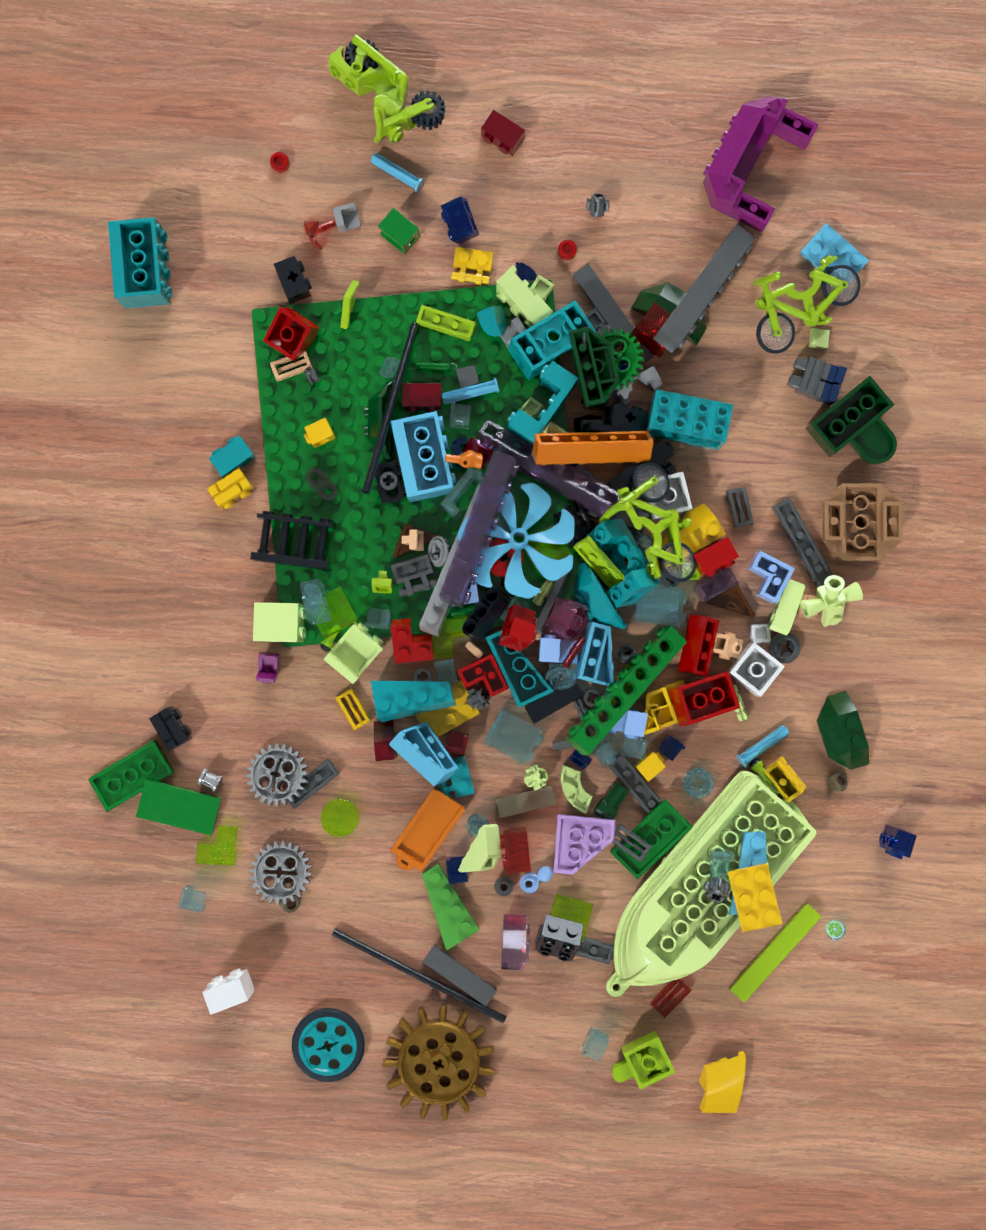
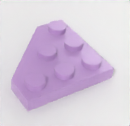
(580, 840)

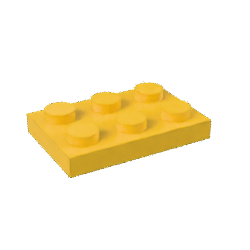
(450, 717)
(754, 897)

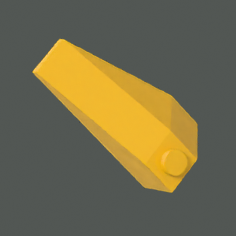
(703, 530)

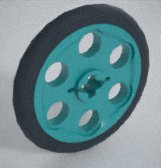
(308, 1027)

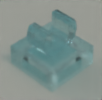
(389, 367)

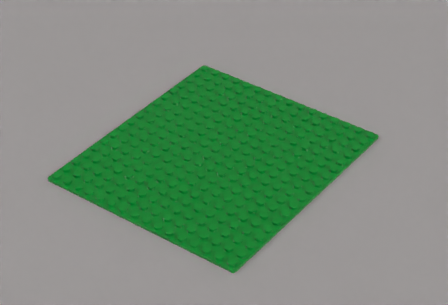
(349, 377)

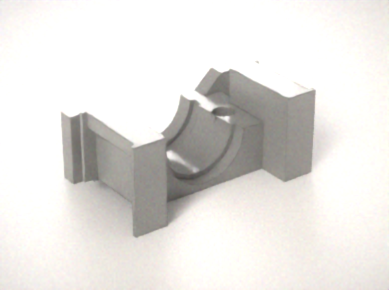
(648, 377)

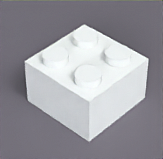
(677, 497)
(755, 669)
(228, 991)

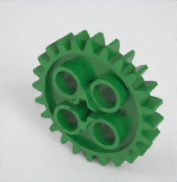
(630, 355)

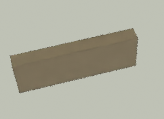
(525, 801)

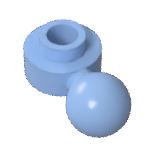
(544, 874)

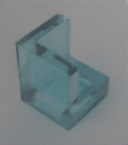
(460, 415)
(378, 618)
(446, 671)
(634, 747)
(720, 862)
(192, 899)
(595, 1044)

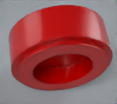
(279, 162)
(567, 250)

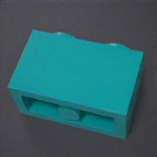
(232, 456)

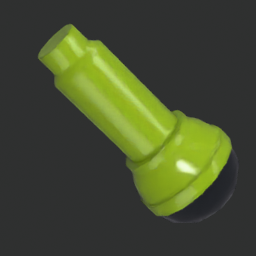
(327, 644)
(757, 765)

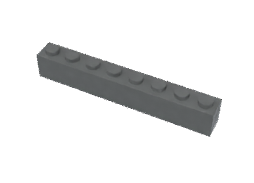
(704, 288)

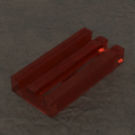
(663, 993)

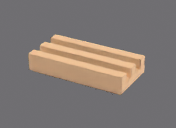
(291, 373)

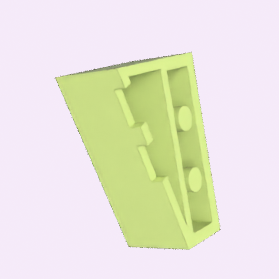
(521, 298)

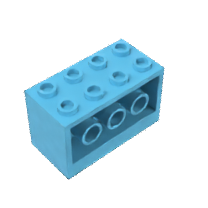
(411, 454)

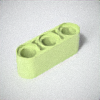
(786, 608)

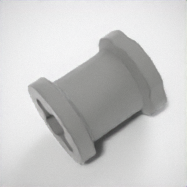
(210, 780)

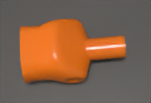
(466, 459)

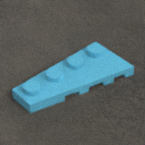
(751, 853)

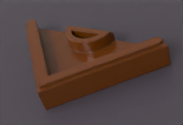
(402, 548)
(732, 600)

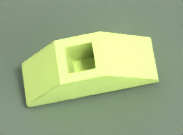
(483, 851)

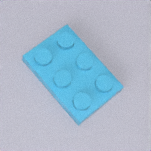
(828, 242)

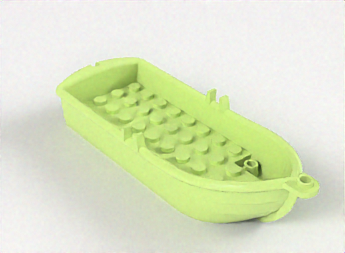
(669, 920)

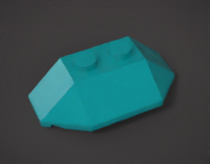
(593, 595)

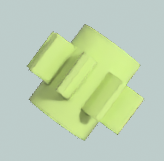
(535, 777)

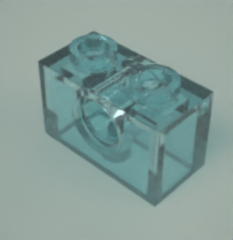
(315, 601)

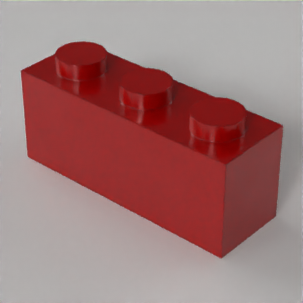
(700, 644)

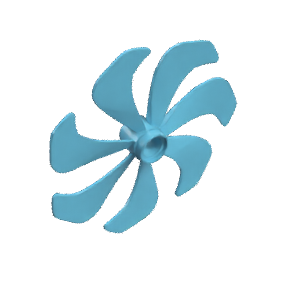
(549, 568)

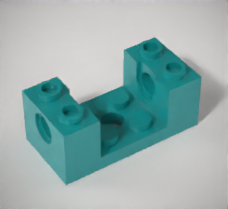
(533, 347)
(560, 384)
(617, 543)

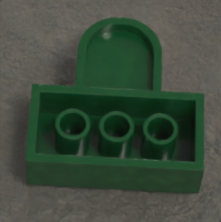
(857, 422)

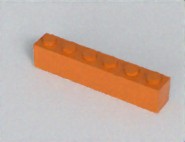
(592, 447)

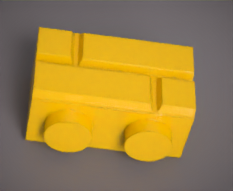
(230, 489)
(785, 779)

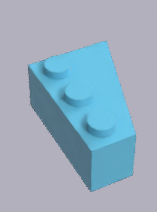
(595, 657)
(425, 753)

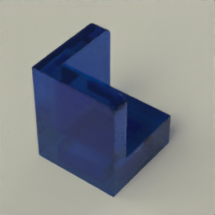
(670, 747)
(454, 875)

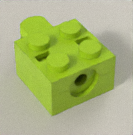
(644, 1061)

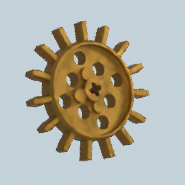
(413, 1079)

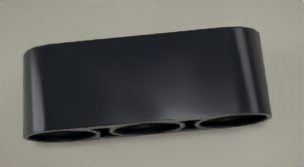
(486, 614)

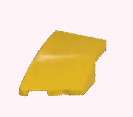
(660, 708)
(723, 1084)

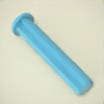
(398, 172)
(470, 391)
(762, 745)

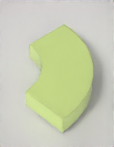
(573, 789)

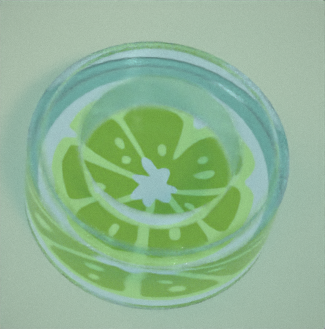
(835, 929)

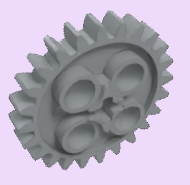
(261, 771)
(279, 890)

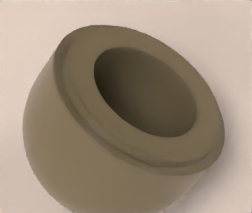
(833, 783)
(293, 908)

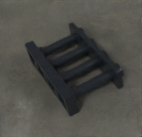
(281, 556)

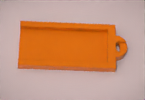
(426, 830)

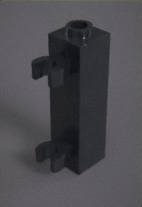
(660, 455)

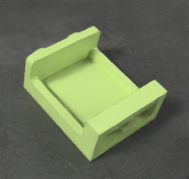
(279, 622)
(354, 652)

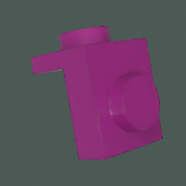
(267, 667)

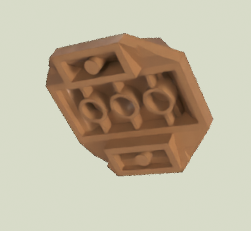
(880, 516)

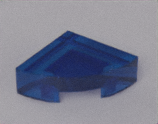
(525, 272)

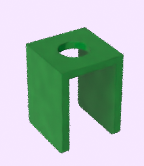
(399, 231)

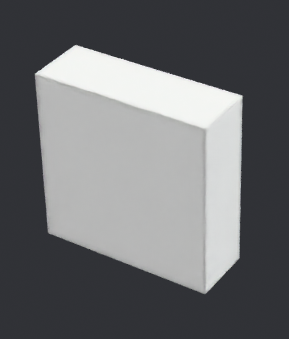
(759, 633)

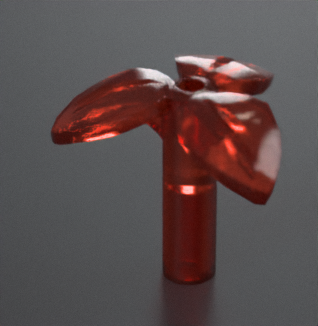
(313, 229)

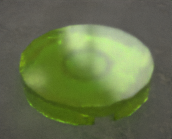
(339, 817)

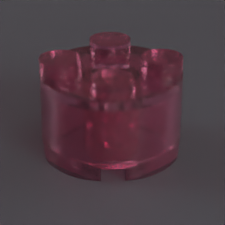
(567, 618)

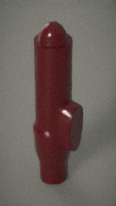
(575, 649)

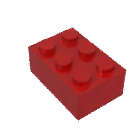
(704, 698)

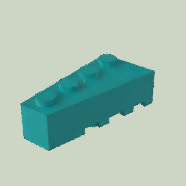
(518, 672)
(410, 698)

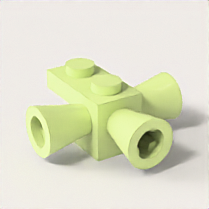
(831, 600)

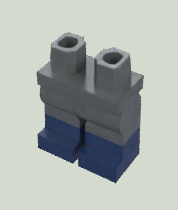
(817, 380)

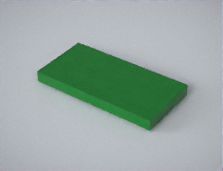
(127, 776)
(178, 807)
(661, 829)

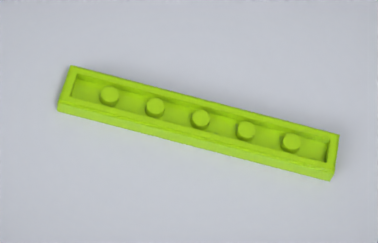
(775, 952)

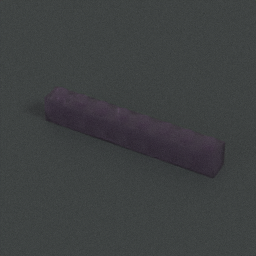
(558, 477)
(478, 529)

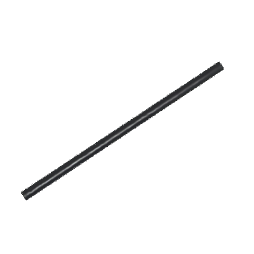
(390, 408)
(418, 975)

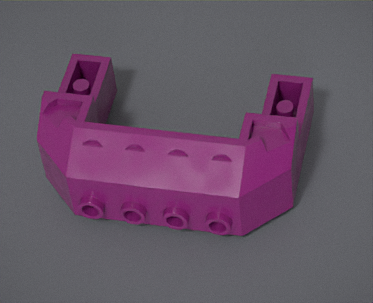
(740, 152)

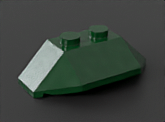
(668, 298)
(593, 365)
(375, 414)
(843, 731)

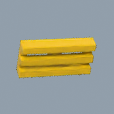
(360, 706)

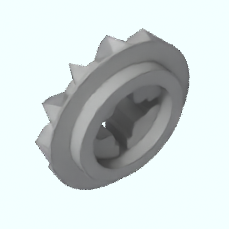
(436, 545)

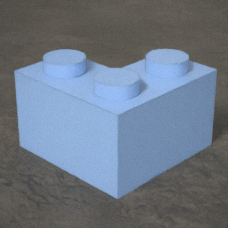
(775, 575)
(554, 649)
(631, 724)

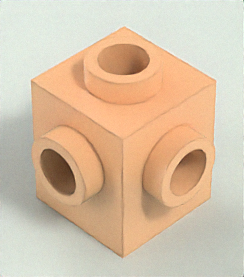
(727, 646)

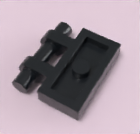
(579, 531)

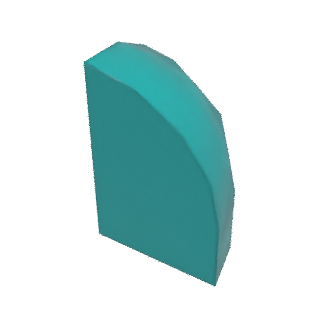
(493, 321)

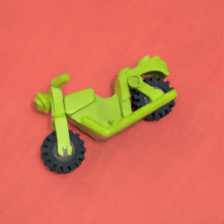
(363, 75)

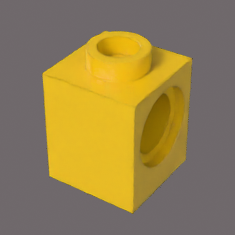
(319, 433)
(650, 765)

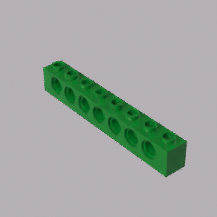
(611, 715)

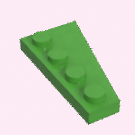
(450, 912)

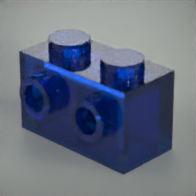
(459, 220)
(897, 842)

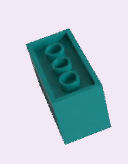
(139, 262)
(688, 419)

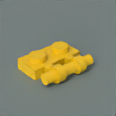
(473, 260)

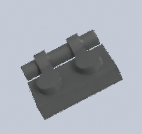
(411, 570)

